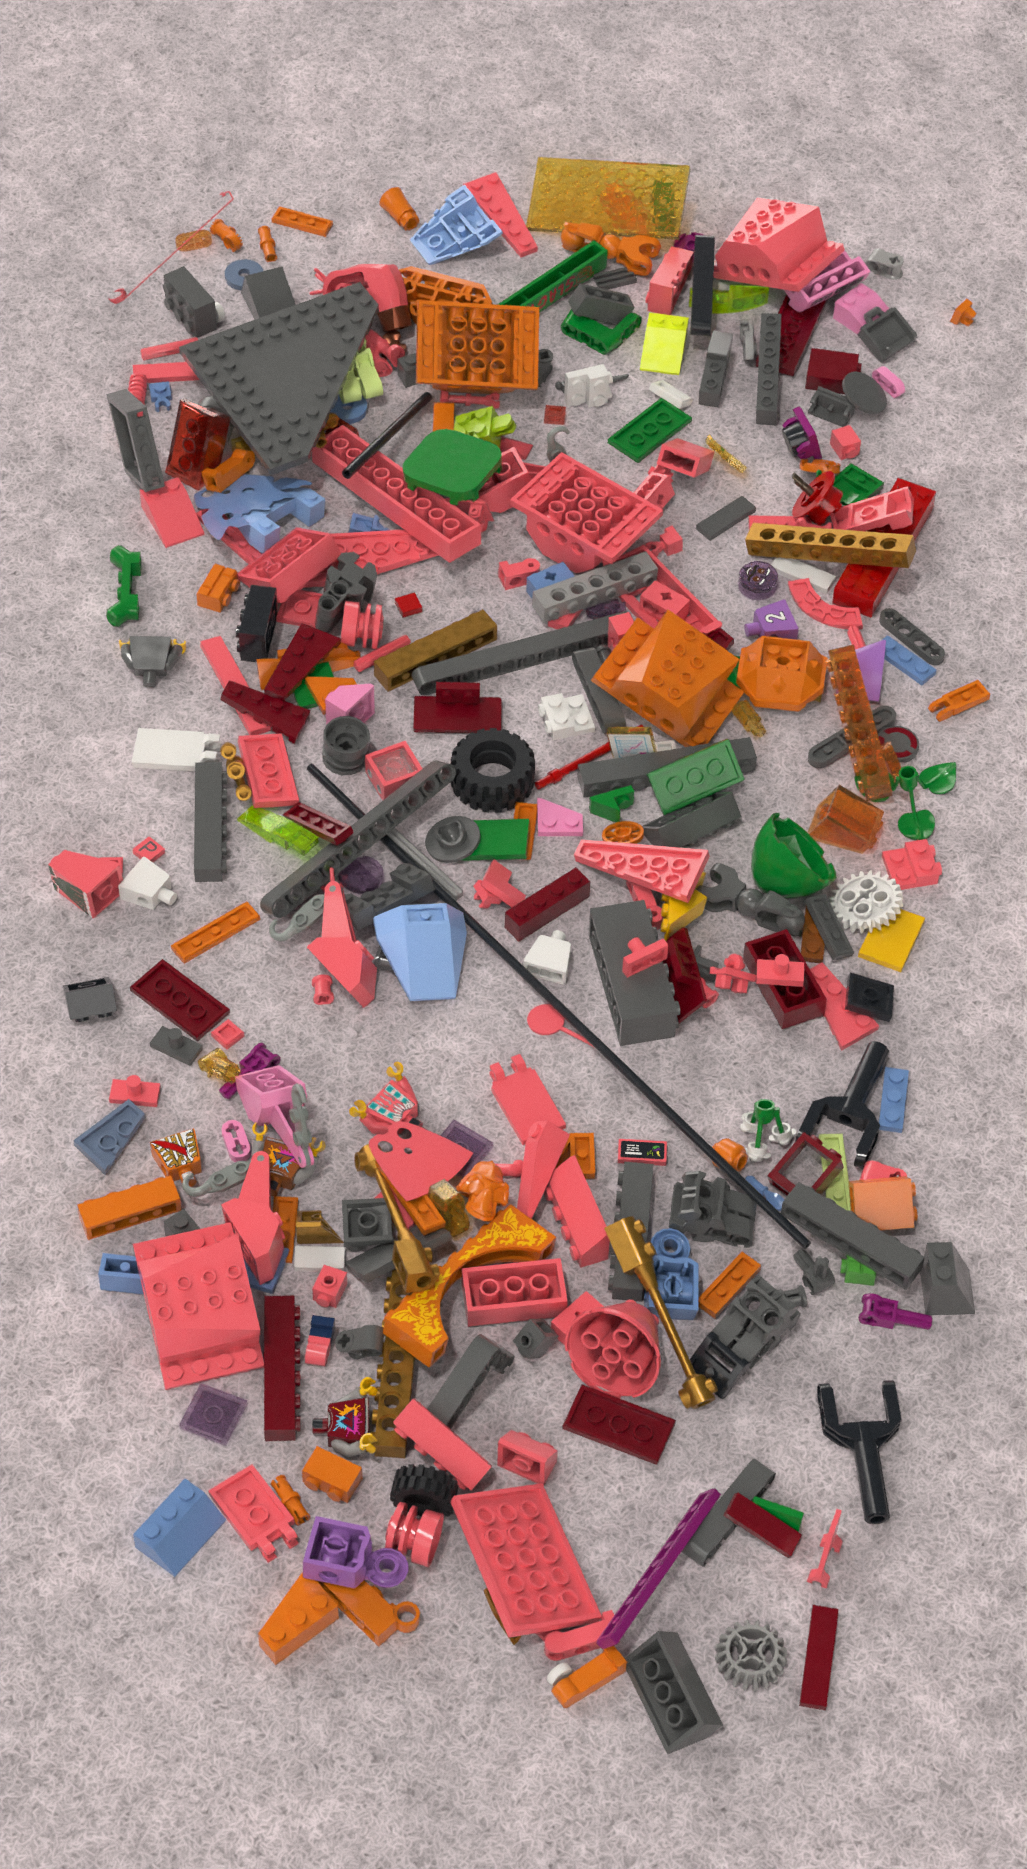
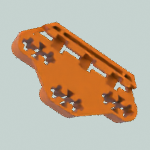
(435, 289)

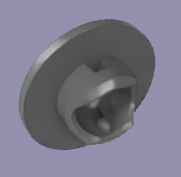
(864, 392)
(452, 839)

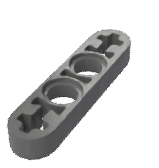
(914, 635)

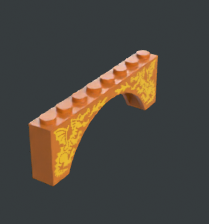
(507, 1238)

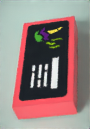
(642, 1151)

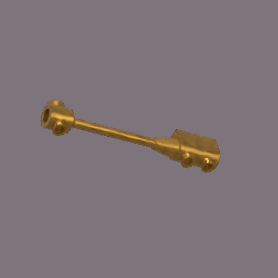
(408, 1256)
(636, 1258)

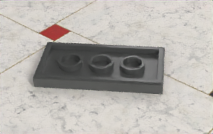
(379, 1261)

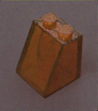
(846, 821)

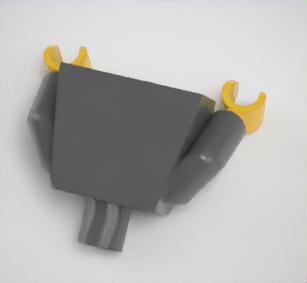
(151, 656)

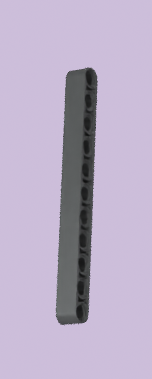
(513, 655)
(352, 847)

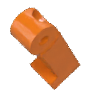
(228, 471)
(590, 1677)

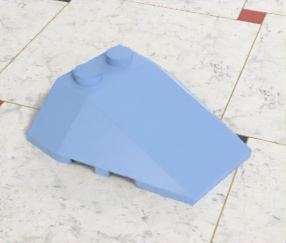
(455, 229)

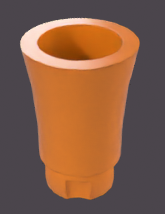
(398, 207)

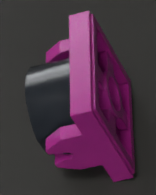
(801, 436)

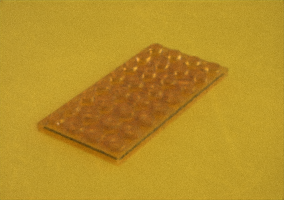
(614, 194)

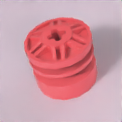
(361, 625)
(414, 1534)

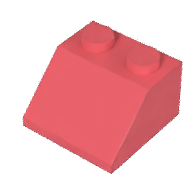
(526, 1456)

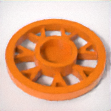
(623, 832)

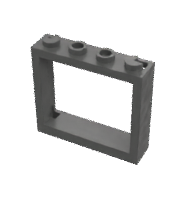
(135, 440)

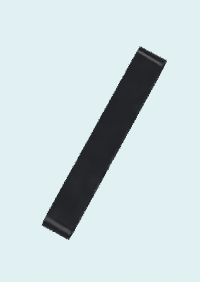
(702, 285)

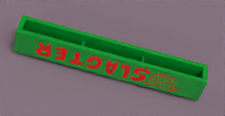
(561, 278)

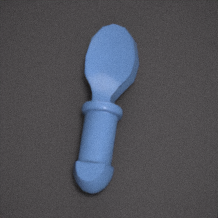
(774, 1198)

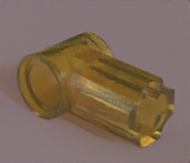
(219, 1065)

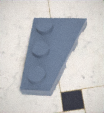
(110, 1135)

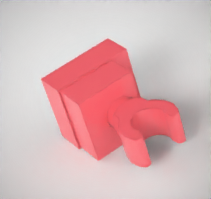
(669, 542)

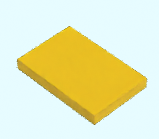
(893, 942)

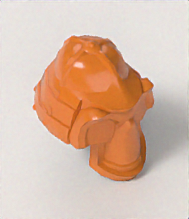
(484, 1190)

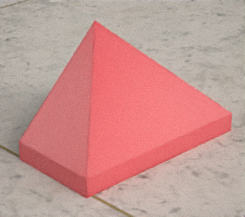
(522, 448)

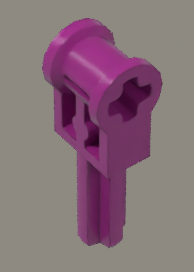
(256, 1060)
(886, 1313)

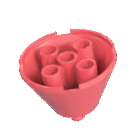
(616, 1348)

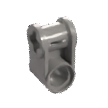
(884, 262)

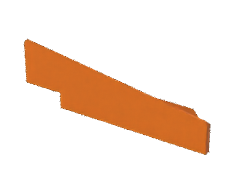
(338, 659)

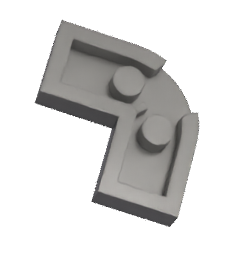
(746, 335)

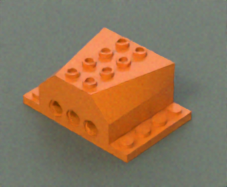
(477, 347)
(672, 678)

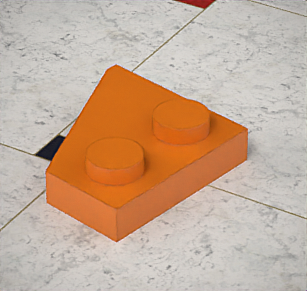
(583, 1148)

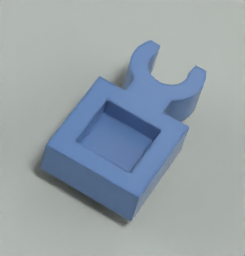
(160, 394)

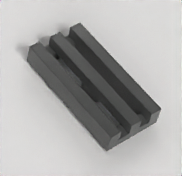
(614, 278)

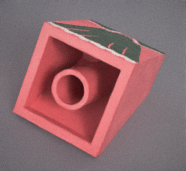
(86, 880)

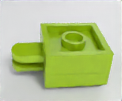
(485, 424)

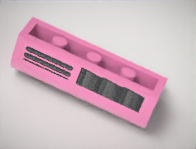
(835, 278)

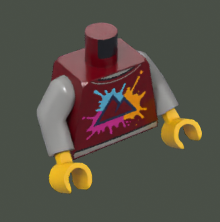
(349, 1422)

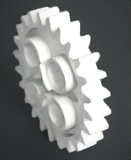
(866, 901)

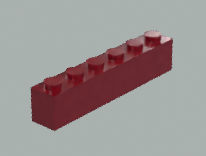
(279, 1368)

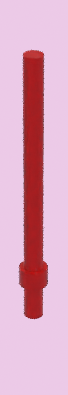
(556, 774)

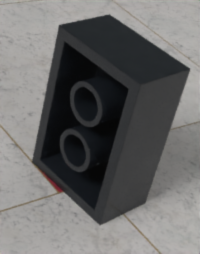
(257, 623)

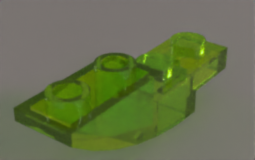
(737, 299)

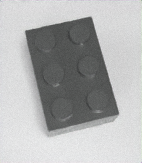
(189, 302)

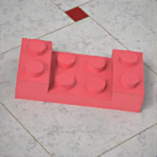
(875, 512)

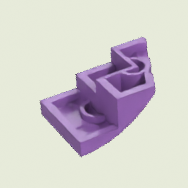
(871, 666)

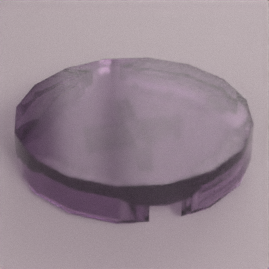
(362, 875)

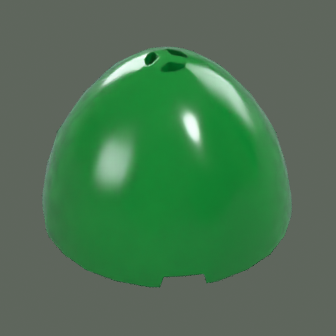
(789, 860)

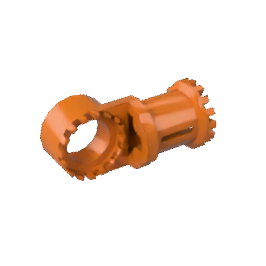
(227, 235)

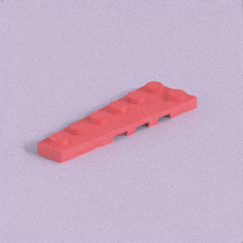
(498, 206)

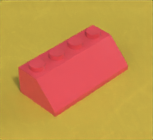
(577, 1213)

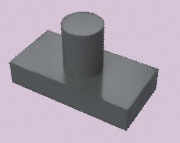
(176, 1045)

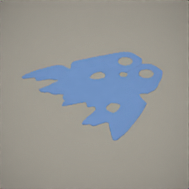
(239, 503)

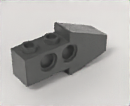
(715, 368)

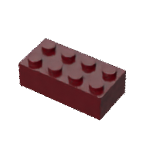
(788, 1003)

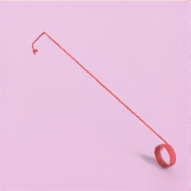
(117, 300)

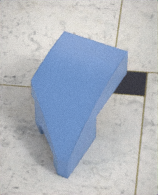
(365, 524)

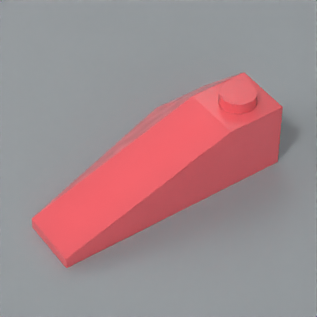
(540, 1159)

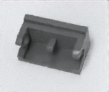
(831, 407)

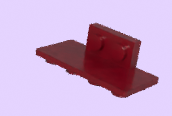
(456, 709)
(684, 974)

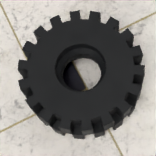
(424, 1489)

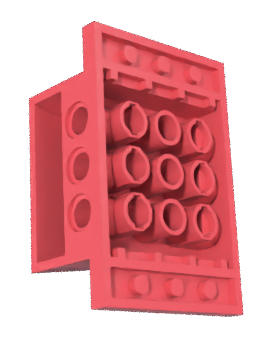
(776, 246)
(582, 514)
(199, 1305)

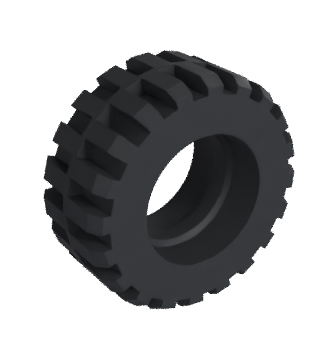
(497, 791)

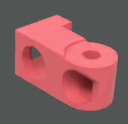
(517, 573)

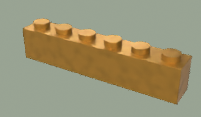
(449, 642)

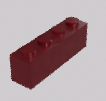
(547, 904)

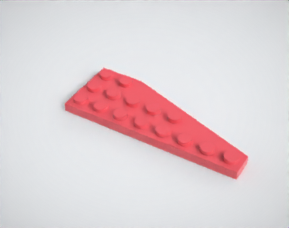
(382, 548)

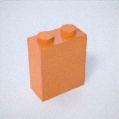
(884, 1202)

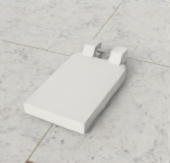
(174, 749)

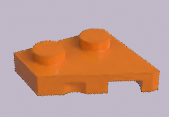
(322, 686)

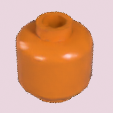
(732, 1152)

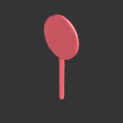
(547, 1021)

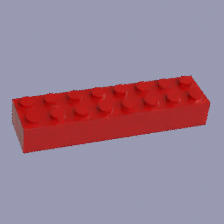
(867, 584)

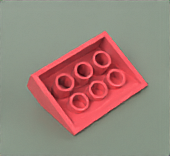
(292, 562)

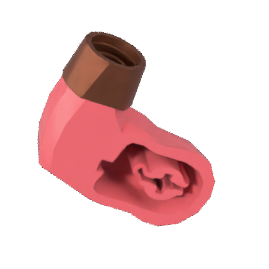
(383, 284)

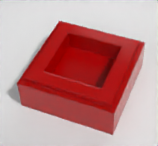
(408, 605)

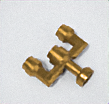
(235, 770)

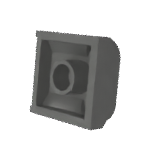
(366, 1223)

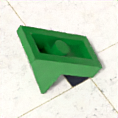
(609, 803)

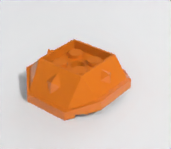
(781, 673)

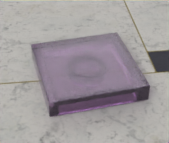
(471, 1141)
(213, 1414)

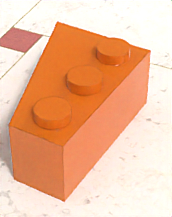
(297, 1619)

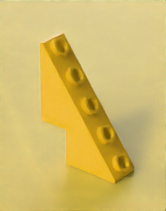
(680, 913)

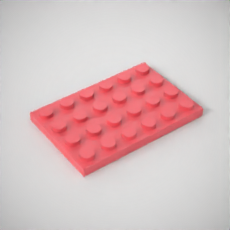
(525, 1560)

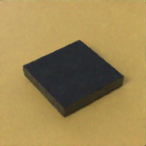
(869, 997)

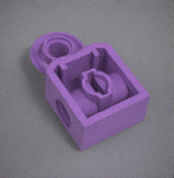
(344, 1556)

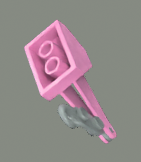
(273, 1098)

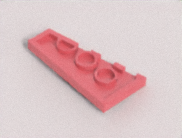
(844, 1024)

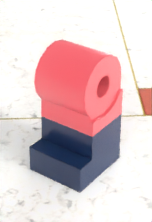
(320, 1340)

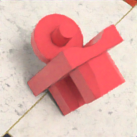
(732, 971)

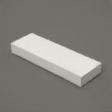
(796, 570)

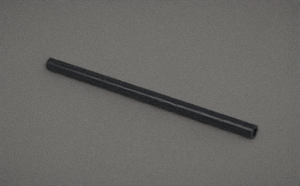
(385, 436)

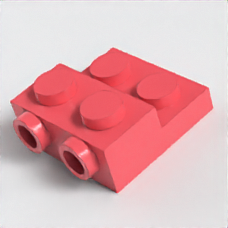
(913, 865)

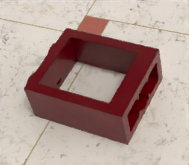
(785, 1186)

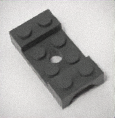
(406, 886)

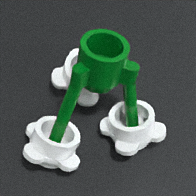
(753, 1122)

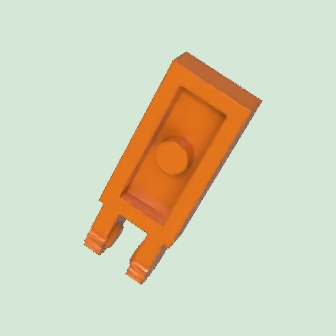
(960, 700)

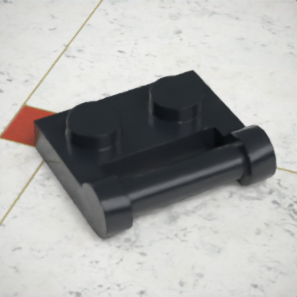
(709, 1366)

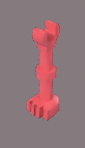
(468, 399)

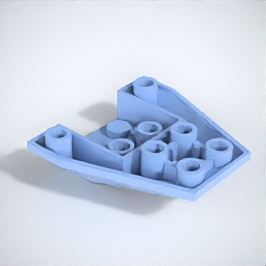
(424, 948)

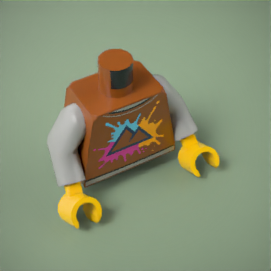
(283, 1166)

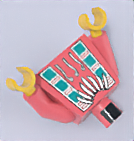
(390, 1105)

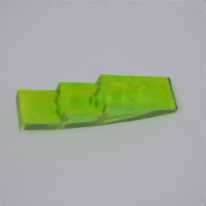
(278, 829)

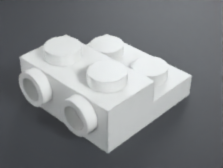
(588, 386)
(565, 716)

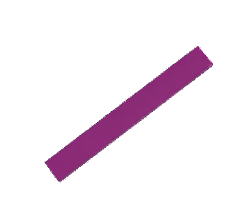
(657, 1569)

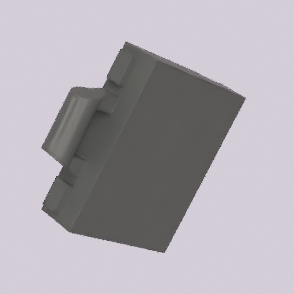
(887, 333)

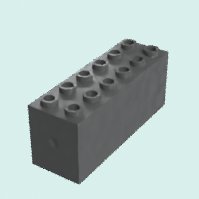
(644, 1002)

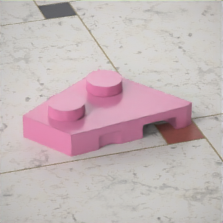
(557, 820)

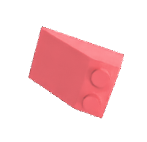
(171, 513)

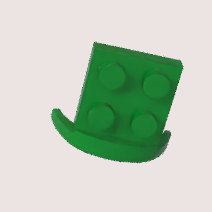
(855, 484)

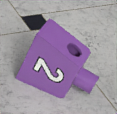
(773, 621)

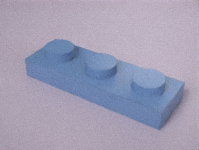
(908, 662)
(893, 1099)

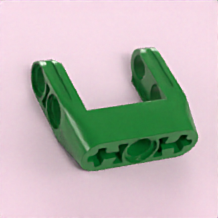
(597, 335)

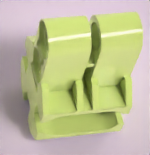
(362, 379)

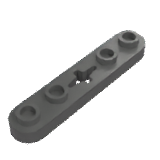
(837, 746)

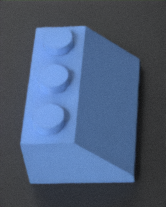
(178, 1527)

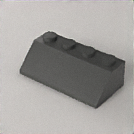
(693, 821)
(672, 1691)

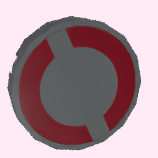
(903, 742)

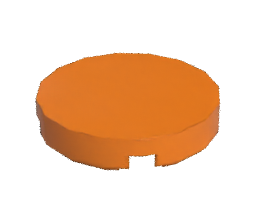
(820, 464)

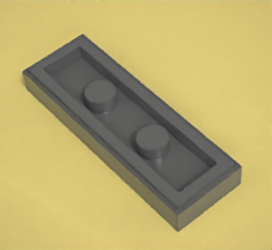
(726, 518)
(829, 927)

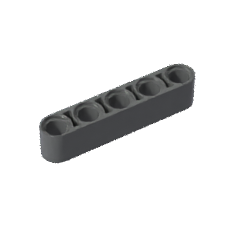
(603, 704)
(717, 1527)

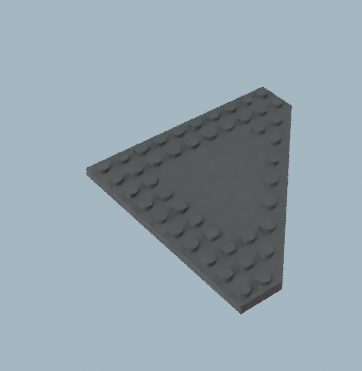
(285, 371)

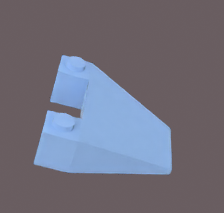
(263, 530)

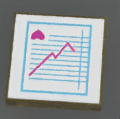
(630, 741)

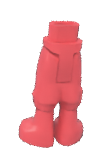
(381, 346)

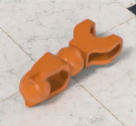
(628, 251)

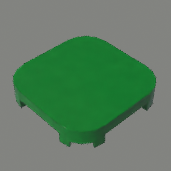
(452, 465)

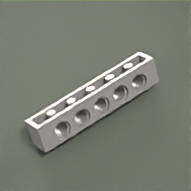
(594, 587)

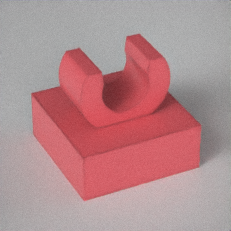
(484, 895)

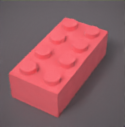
(513, 1292)

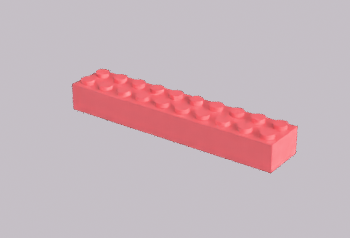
(382, 485)

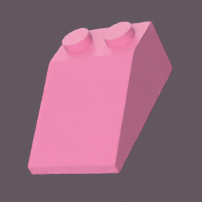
(852, 306)

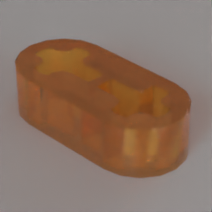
(195, 242)
(891, 759)

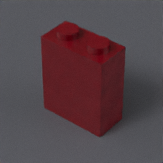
(829, 369)

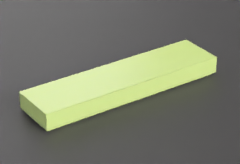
(839, 1188)

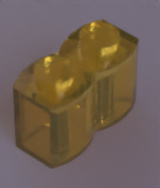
(450, 1206)

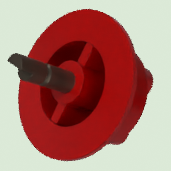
(818, 498)

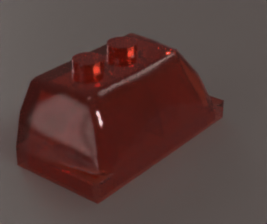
(196, 442)

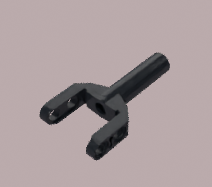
(851, 1107)
(864, 1440)

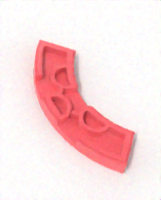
(816, 608)

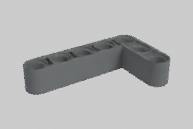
(467, 1377)

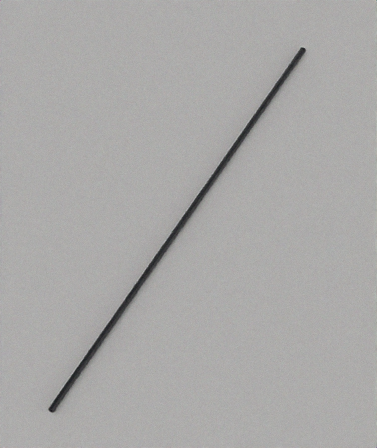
(578, 1025)

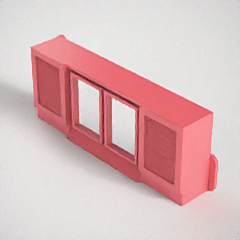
(698, 616)

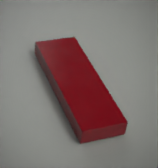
(762, 1525)

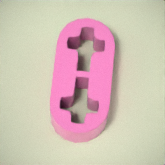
(888, 381)
(241, 1140)

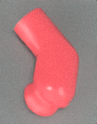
(512, 1170)

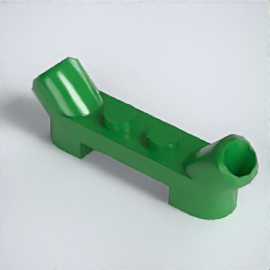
(128, 605)

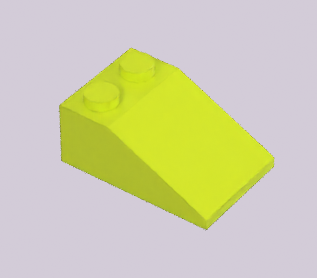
(664, 343)

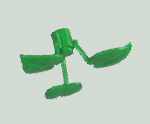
(937, 778)

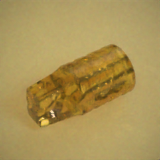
(749, 718)

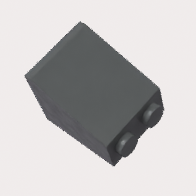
(267, 292)
(946, 1281)

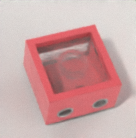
(391, 768)

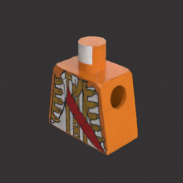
(178, 1155)

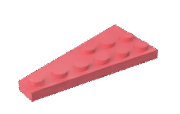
(659, 868)

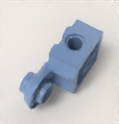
(675, 1276)

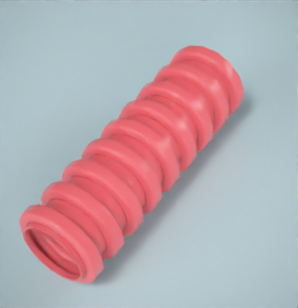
(138, 387)

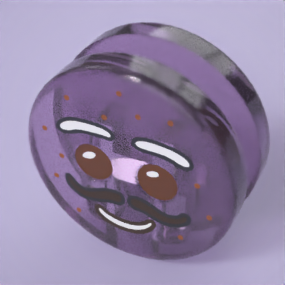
(758, 580)

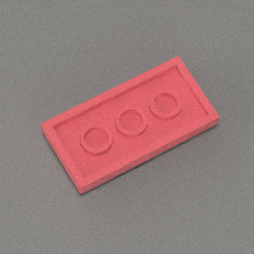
(268, 770)

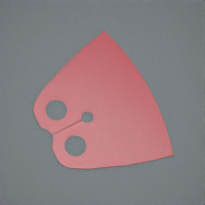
(430, 1161)

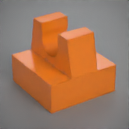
(964, 313)

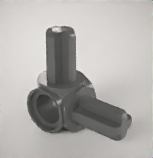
(816, 1274)

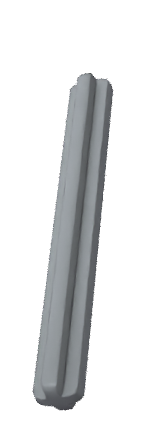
(426, 864)

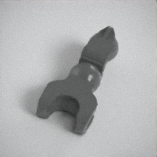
(770, 909)

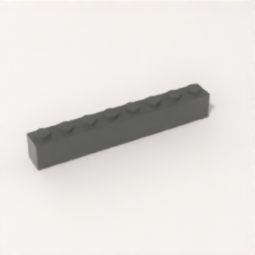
(632, 770)

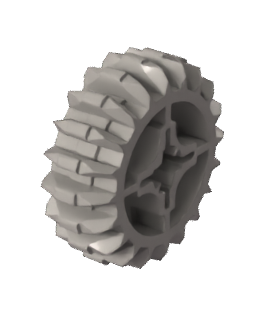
(763, 1671)

